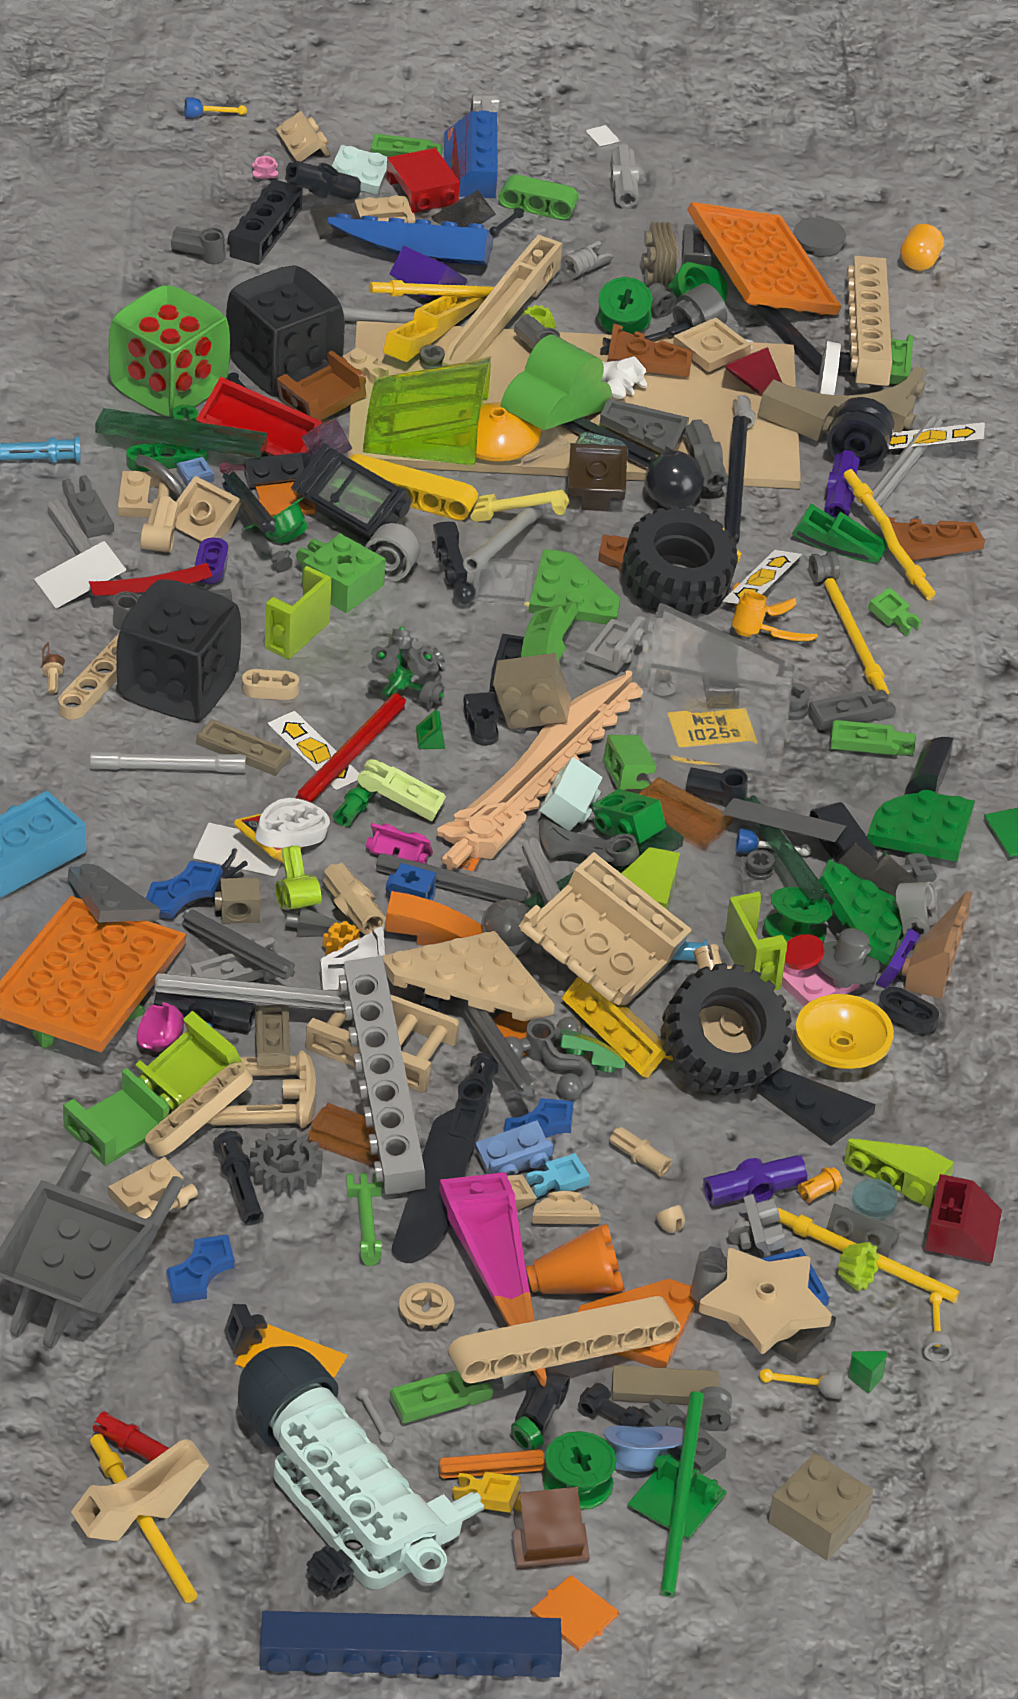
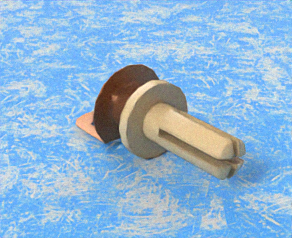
(52, 668)

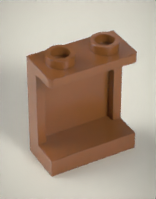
(325, 390)

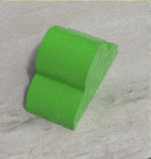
(557, 385)

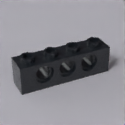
(265, 222)

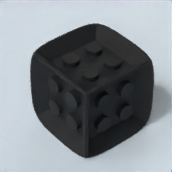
(283, 326)
(178, 649)

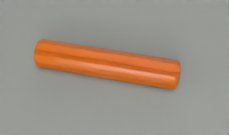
(493, 1462)

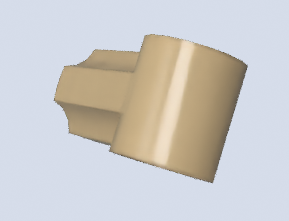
(159, 532)

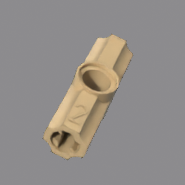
(353, 898)

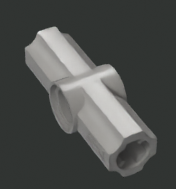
(624, 176)

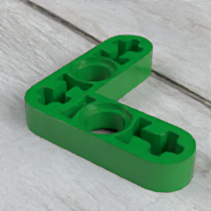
(155, 450)

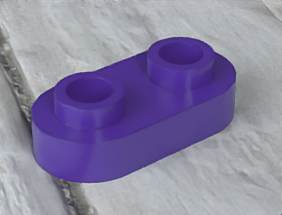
(215, 553)

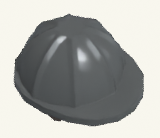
(505, 919)

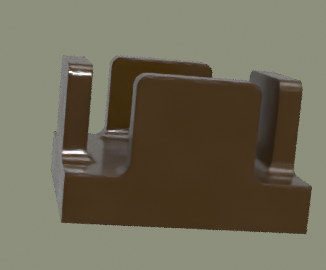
(597, 474)

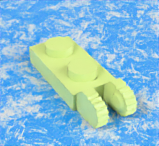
(401, 788)

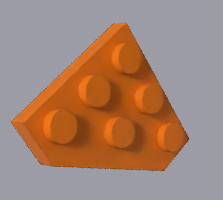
(681, 1304)

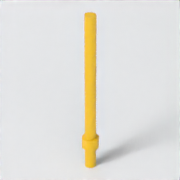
(398, 288)
(872, 670)
(805, 1227)
(114, 1468)

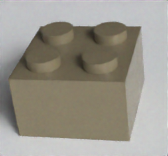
(532, 691)
(820, 1506)

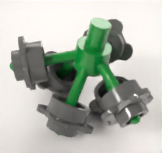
(404, 661)

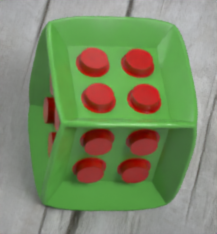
(168, 349)

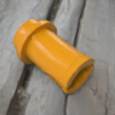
(826, 1181)

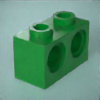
(629, 814)

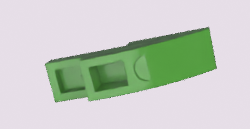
(547, 630)

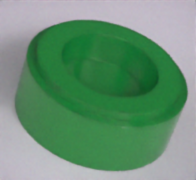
(526, 1434)

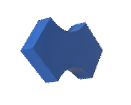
(194, 882)
(552, 1115)
(191, 1278)

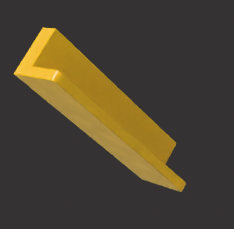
(617, 1027)

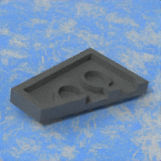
(645, 425)
(109, 897)

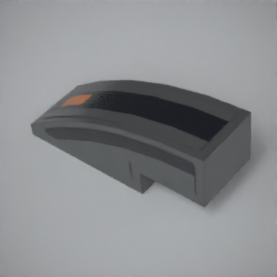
(695, 246)

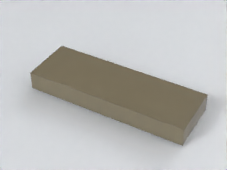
(258, 752)
(272, 1035)
(666, 1384)

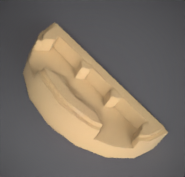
(565, 1208)

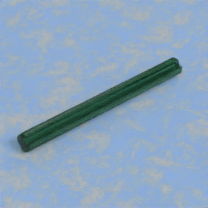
(790, 858)

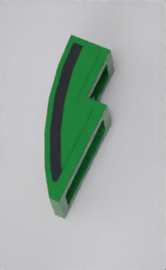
(839, 535)

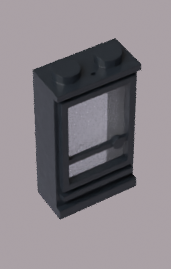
(350, 493)

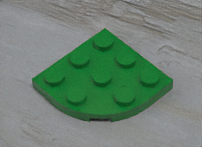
(923, 824)

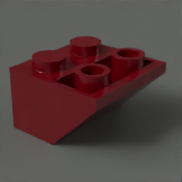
(963, 1220)

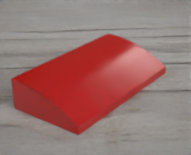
(246, 409)

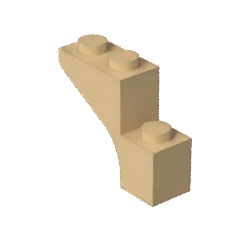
(151, 1491)

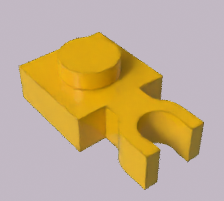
(496, 1490)

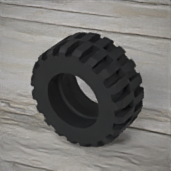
(681, 535)
(750, 999)

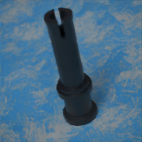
(236, 1166)

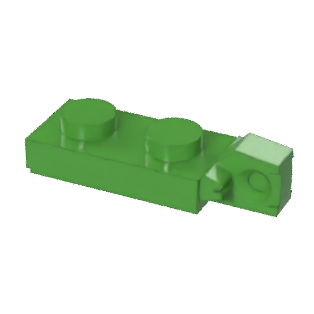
(871, 738)

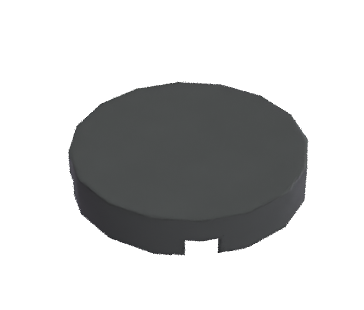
(820, 236)

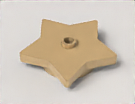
(765, 1299)

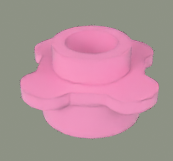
(265, 168)

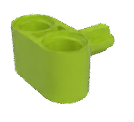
(297, 888)

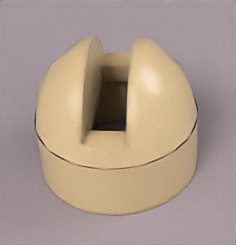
(671, 1219)

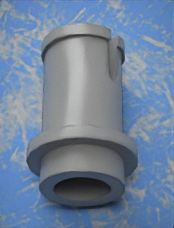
(744, 409)

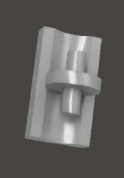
(759, 1214)

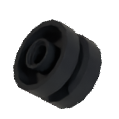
(864, 428)

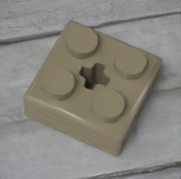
(661, 254)

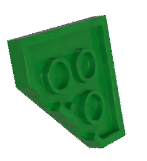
(863, 908)

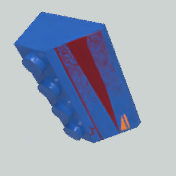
(473, 153)

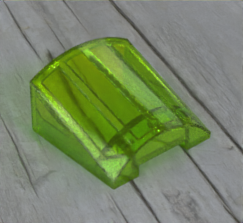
(429, 412)

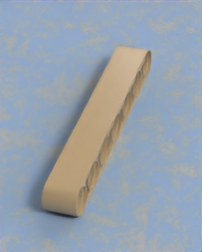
(563, 1339)

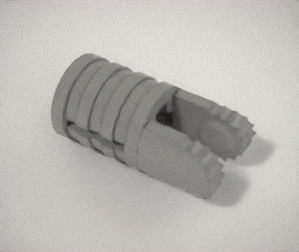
(584, 260)

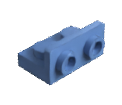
(515, 1150)

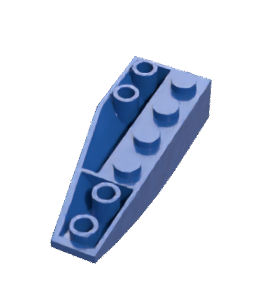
(440, 242)

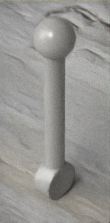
(386, 1437)

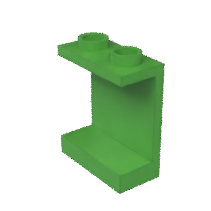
(118, 1121)

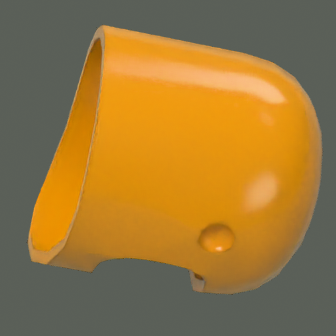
(921, 247)

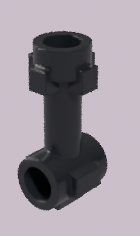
(597, 1399)

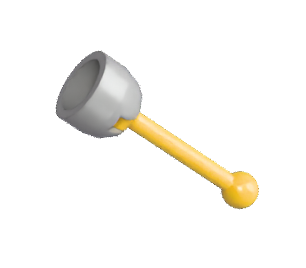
(941, 1342)
(830, 1383)

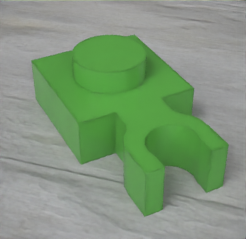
(893, 608)

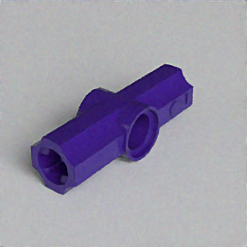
(838, 491)
(755, 1178)

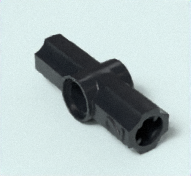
(323, 180)
(212, 1010)

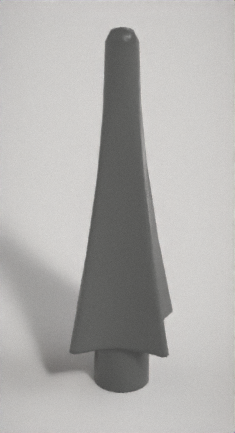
(311, 923)

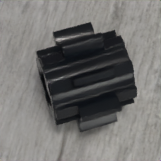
(330, 1570)

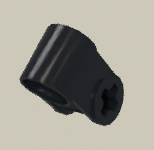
(482, 716)

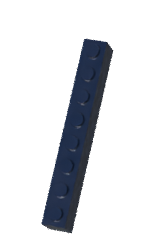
(410, 1644)

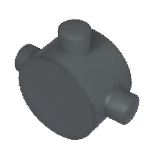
(281, 561)

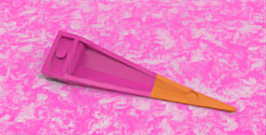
(488, 1226)

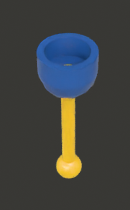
(193, 108)

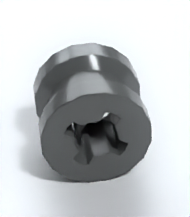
(663, 300)
(824, 566)
(799, 702)
(715, 1409)

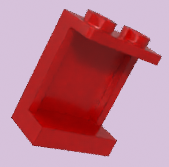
(424, 179)

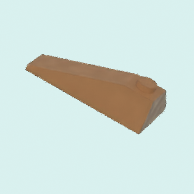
(935, 953)

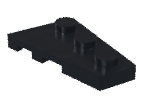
(815, 1106)

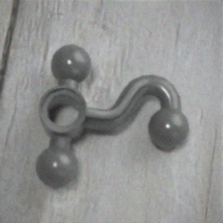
(540, 1047)

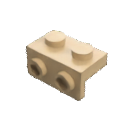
(302, 136)

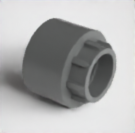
(699, 306)

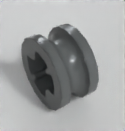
(431, 356)
(760, 858)

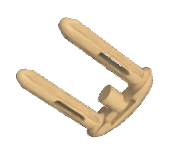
(301, 1089)

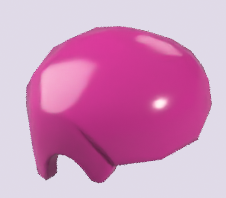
(160, 1027)

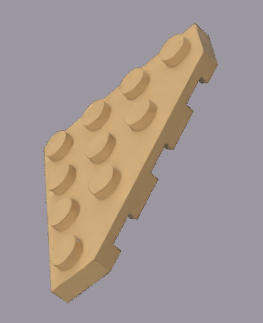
(472, 969)

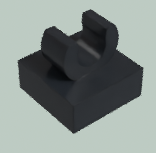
(242, 1328)

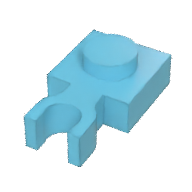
(562, 1174)

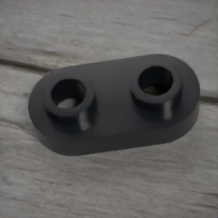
(909, 1010)

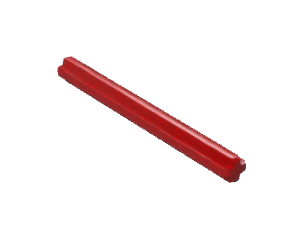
(351, 748)

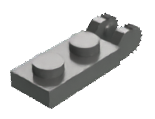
(88, 508)
(851, 707)

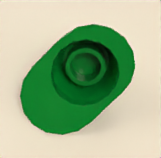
(693, 274)
(288, 524)

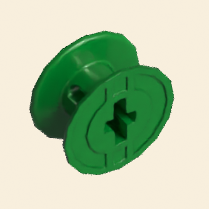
(624, 292)
(798, 911)
(581, 1462)

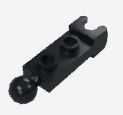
(448, 552)

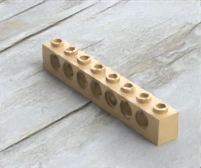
(869, 320)

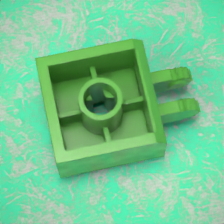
(353, 569)

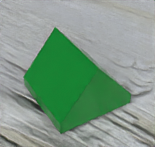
(430, 732)
(867, 1368)

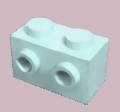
(572, 794)

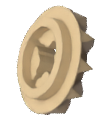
(414, 1298)

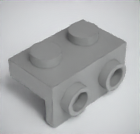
(616, 644)

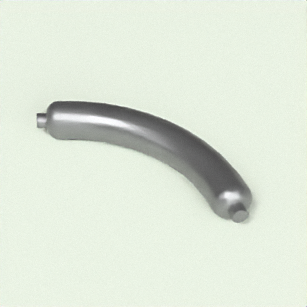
(165, 474)

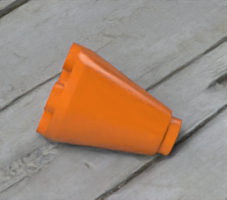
(578, 1266)

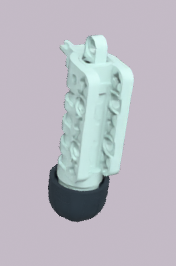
(296, 1406)

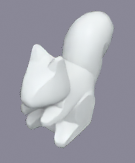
(623, 375)

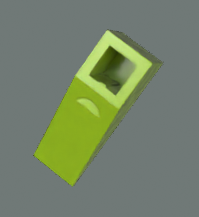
(907, 1168)

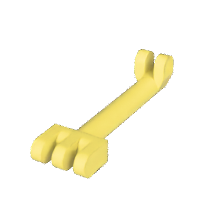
(488, 504)

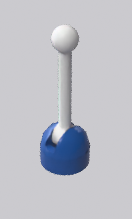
(748, 841)

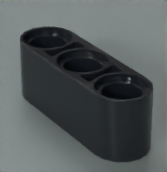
(840, 814)

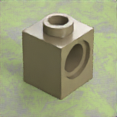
(239, 900)

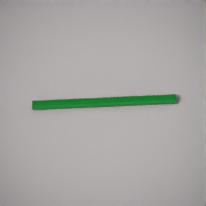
(682, 1494)

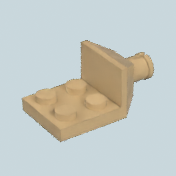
(720, 1024)

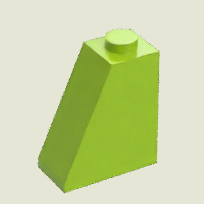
(655, 874)

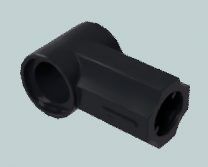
(722, 786)
(541, 1400)

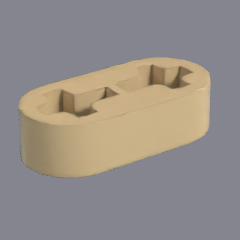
(270, 684)

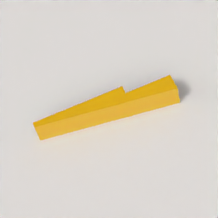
(428, 325)

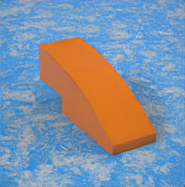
(427, 919)

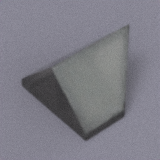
(465, 211)

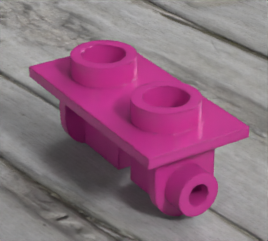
(388, 838)

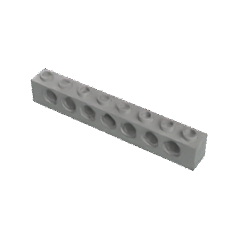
(380, 1052)

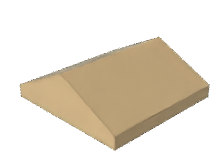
(205, 510)

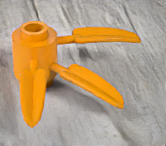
(751, 612)

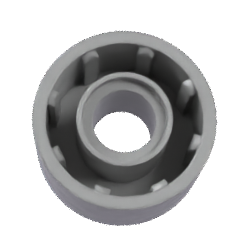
(398, 548)

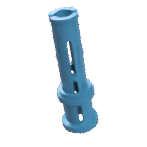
(53, 453)

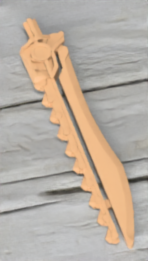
(500, 811)

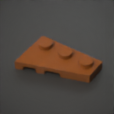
(655, 357)
(937, 540)

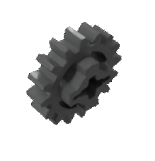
(286, 1161)

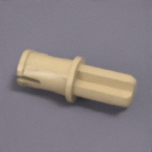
(641, 1151)

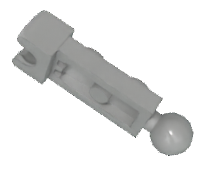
(233, 967)

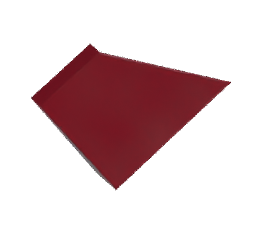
(755, 370)

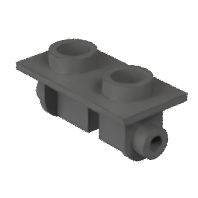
(862, 1229)

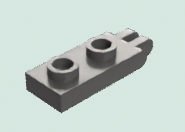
(708, 1450)

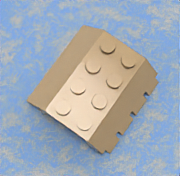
(607, 931)

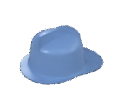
(639, 1446)

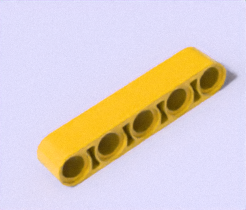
(425, 490)

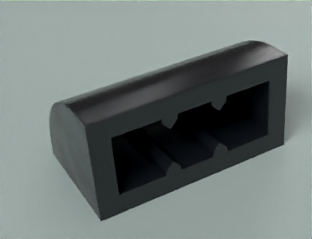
(931, 766)

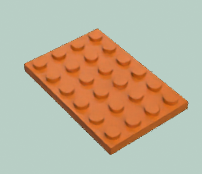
(764, 259)
(86, 975)

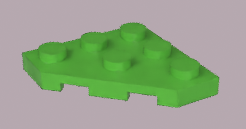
(566, 579)

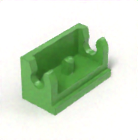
(627, 758)

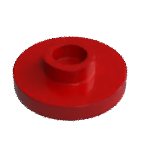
(804, 952)

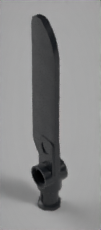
(445, 1157)

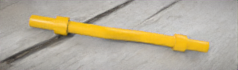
(913, 572)

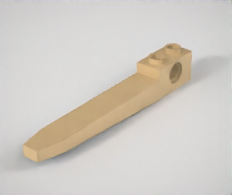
(523, 279)

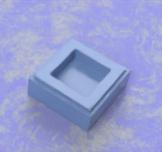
(195, 467)

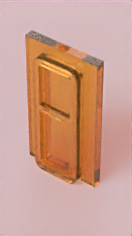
(687, 813)
(343, 1134)

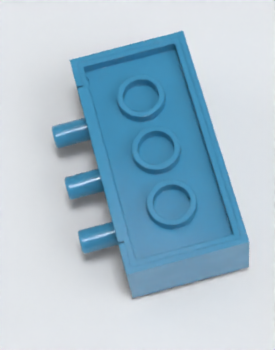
(37, 840)

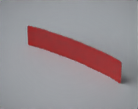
(141, 584)

